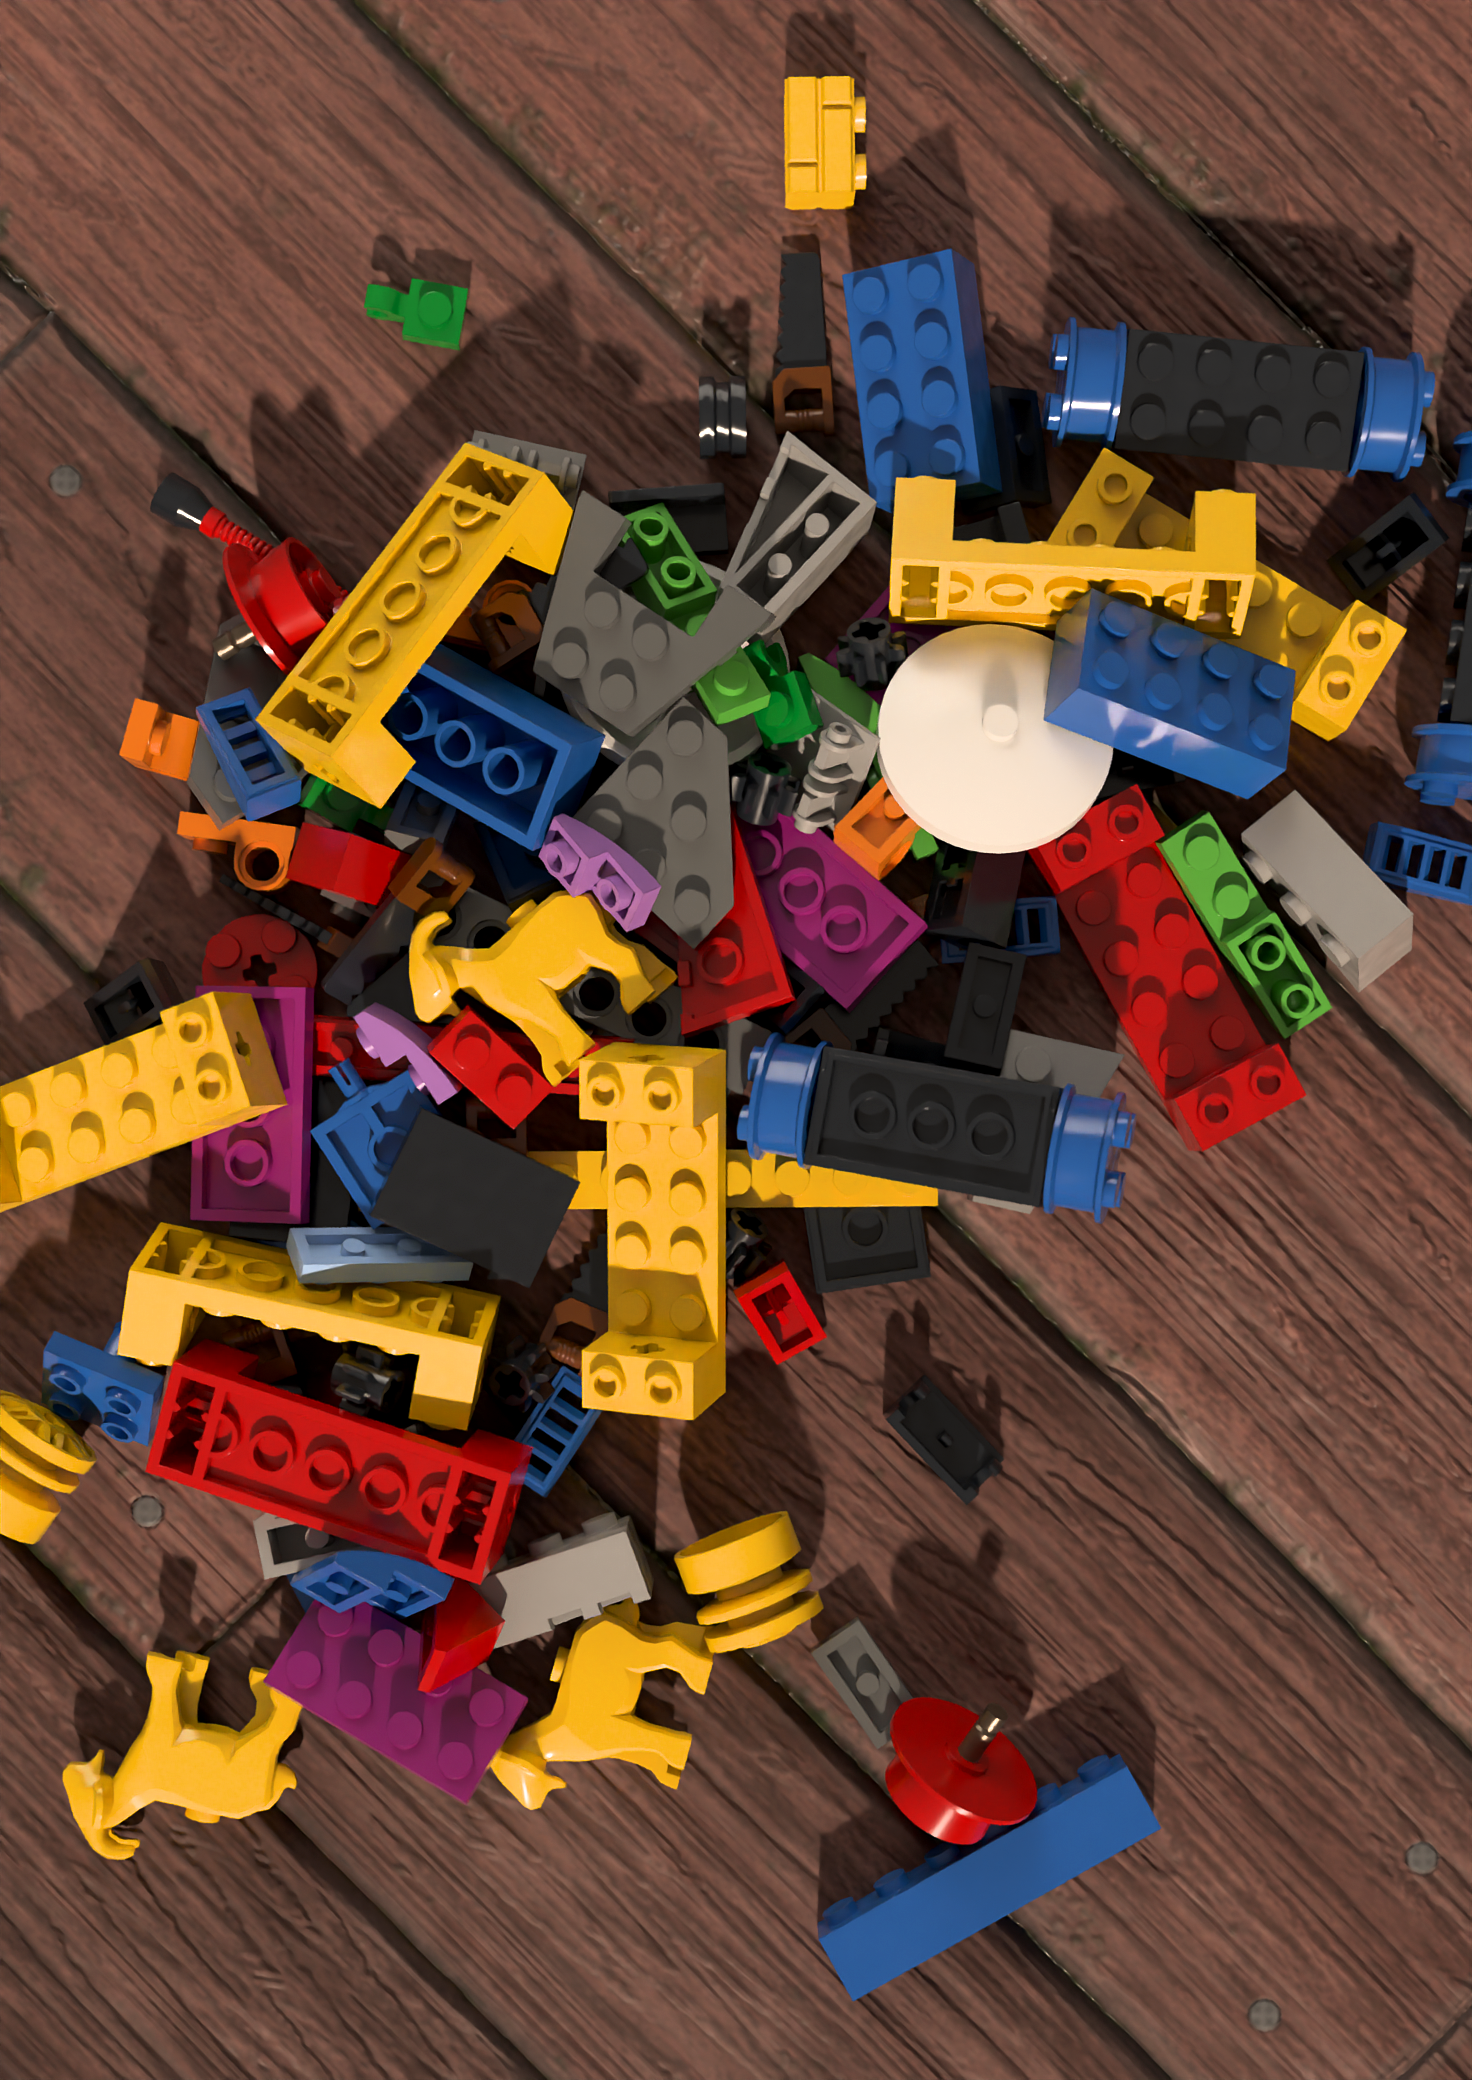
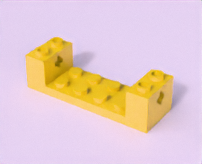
(1040, 581)
(402, 609)
(1330, 649)
(136, 1097)
(663, 1228)
(200, 1272)

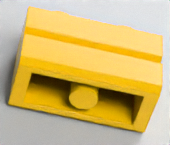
(821, 142)

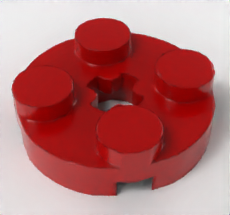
(266, 936)

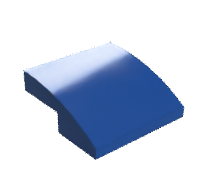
(380, 1579)

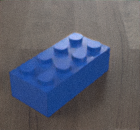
(922, 375)
(1170, 694)
(492, 747)

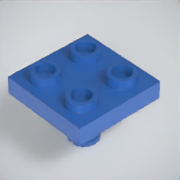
(101, 1387)

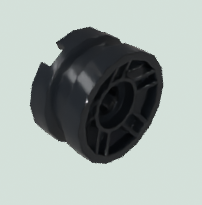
(722, 417)

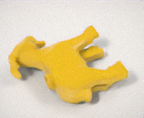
(532, 968)
(599, 1699)
(185, 1761)

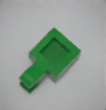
(430, 313)
(791, 705)
(342, 807)

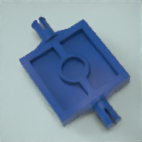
(368, 1130)

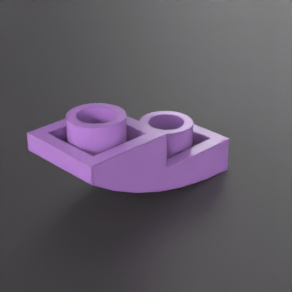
(591, 862)
(392, 1036)

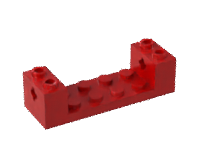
(1162, 973)
(336, 1466)

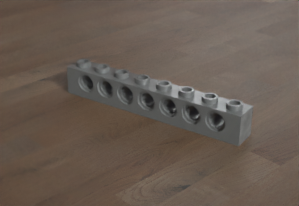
(480, 913)

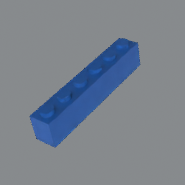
(981, 1882)

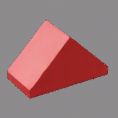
(344, 864)
(779, 1311)
(456, 1636)

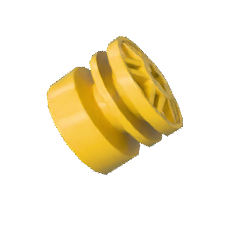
(35, 1454)
(752, 1592)

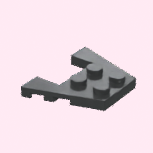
(615, 649)

